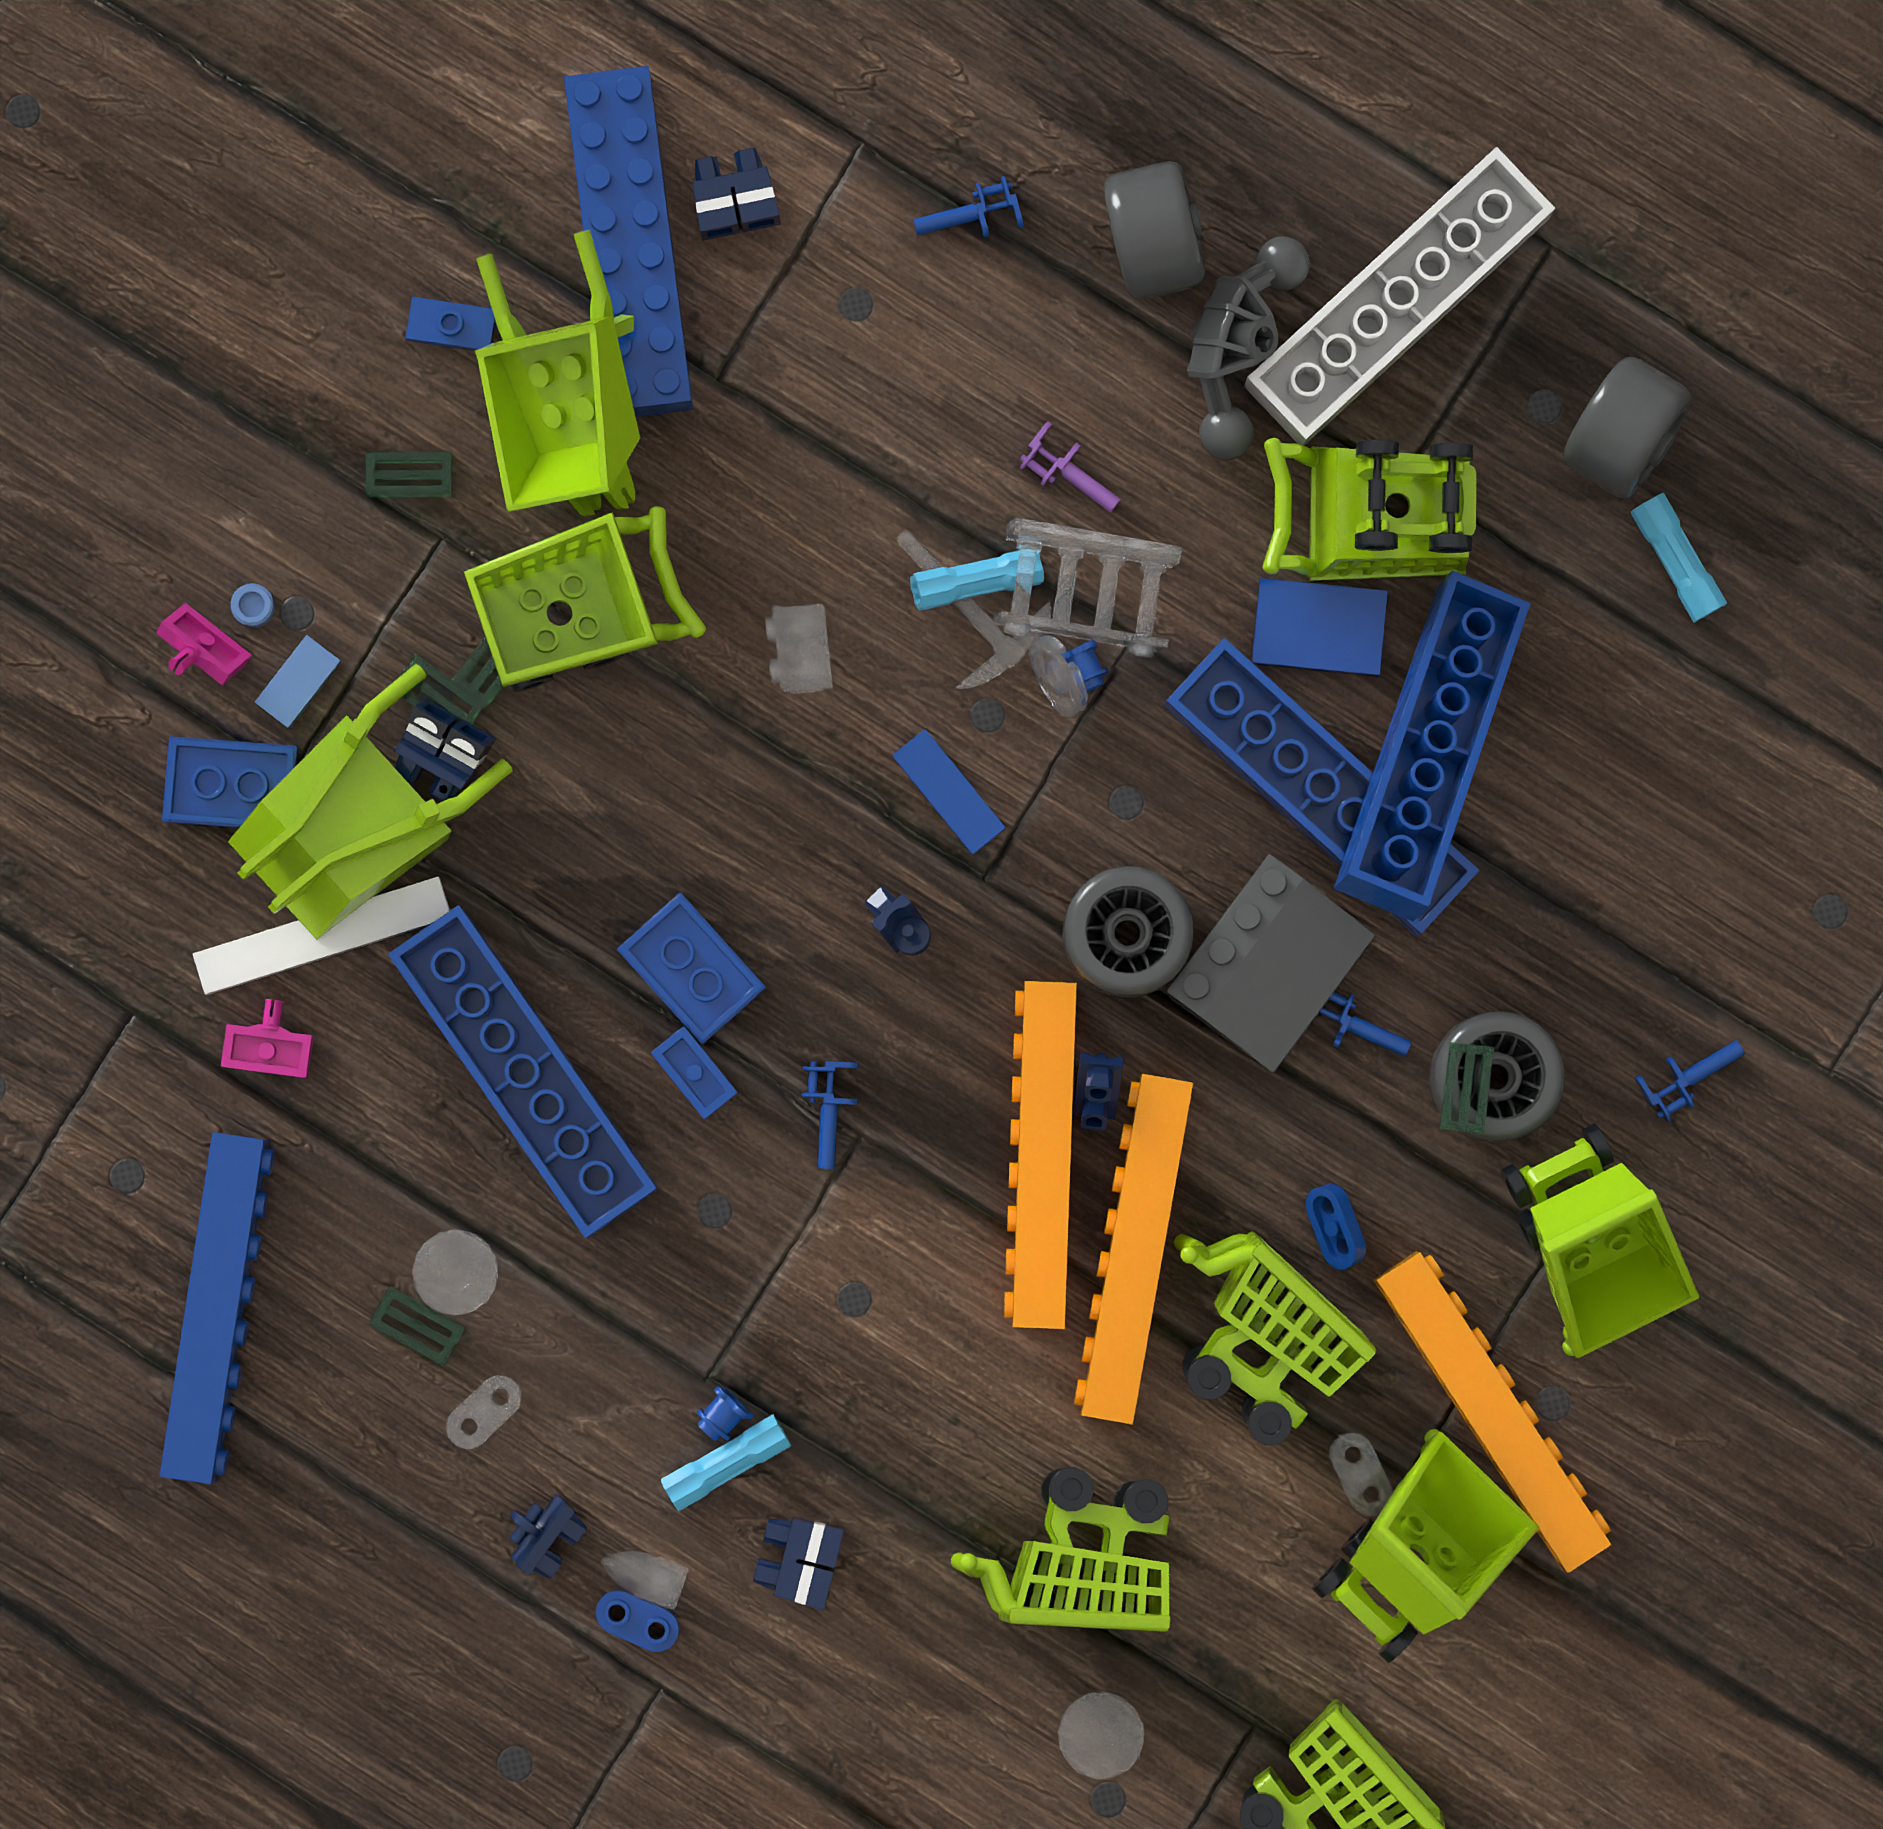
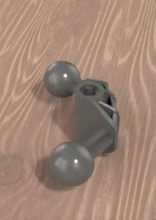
(1238, 334)

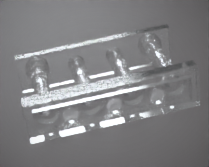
(1071, 546)

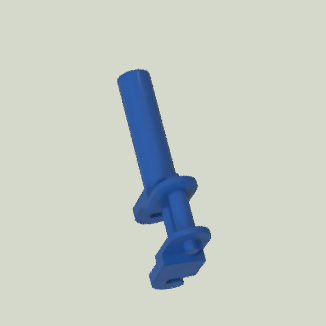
(971, 212)
(1363, 1028)
(1689, 1077)
(828, 1110)

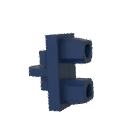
(899, 922)
(1097, 1090)
(539, 1530)

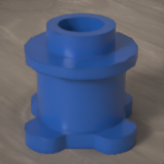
(1088, 664)
(722, 1414)

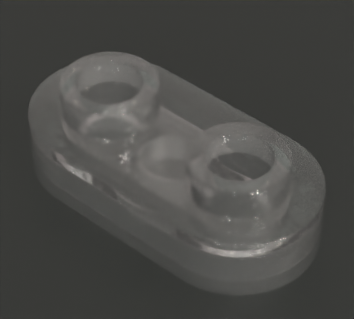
(485, 1411)
(1361, 1474)

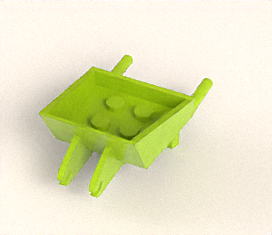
(560, 400)
(347, 822)

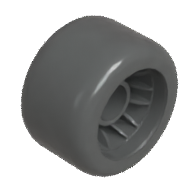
(1155, 230)
(1627, 427)
(1133, 897)
(1530, 1068)

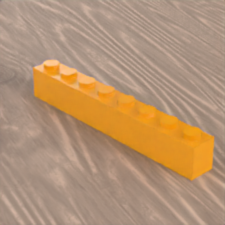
(1043, 1155)
(1135, 1248)
(1492, 1411)

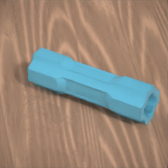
(1663, 530)
(946, 585)
(726, 1462)

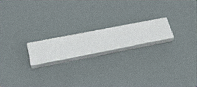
(295, 946)

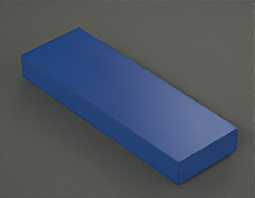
(948, 792)

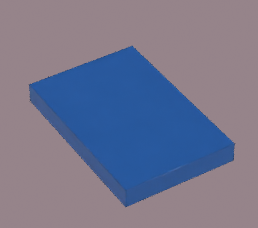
(1319, 627)
(221, 779)
(691, 968)

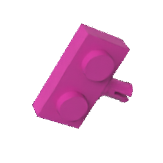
(201, 645)
(267, 1046)

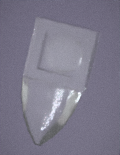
(647, 1576)

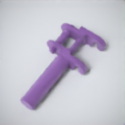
(1068, 470)

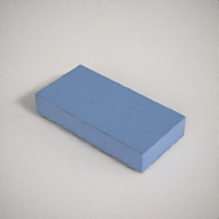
(298, 682)

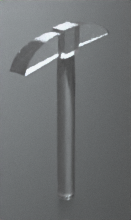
(1007, 650)

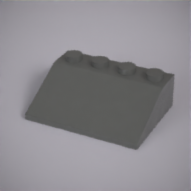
(1270, 964)

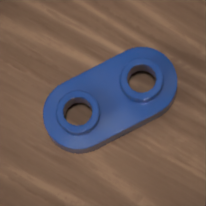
(1335, 1226)
(637, 1619)

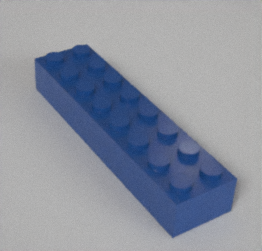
(630, 226)
(1432, 746)
(1290, 760)
(523, 1071)

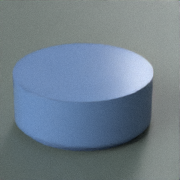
(252, 605)

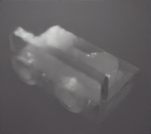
(801, 648)

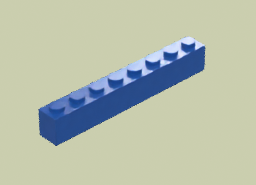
(215, 1308)

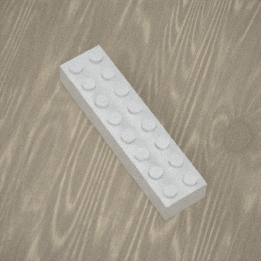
(1399, 297)

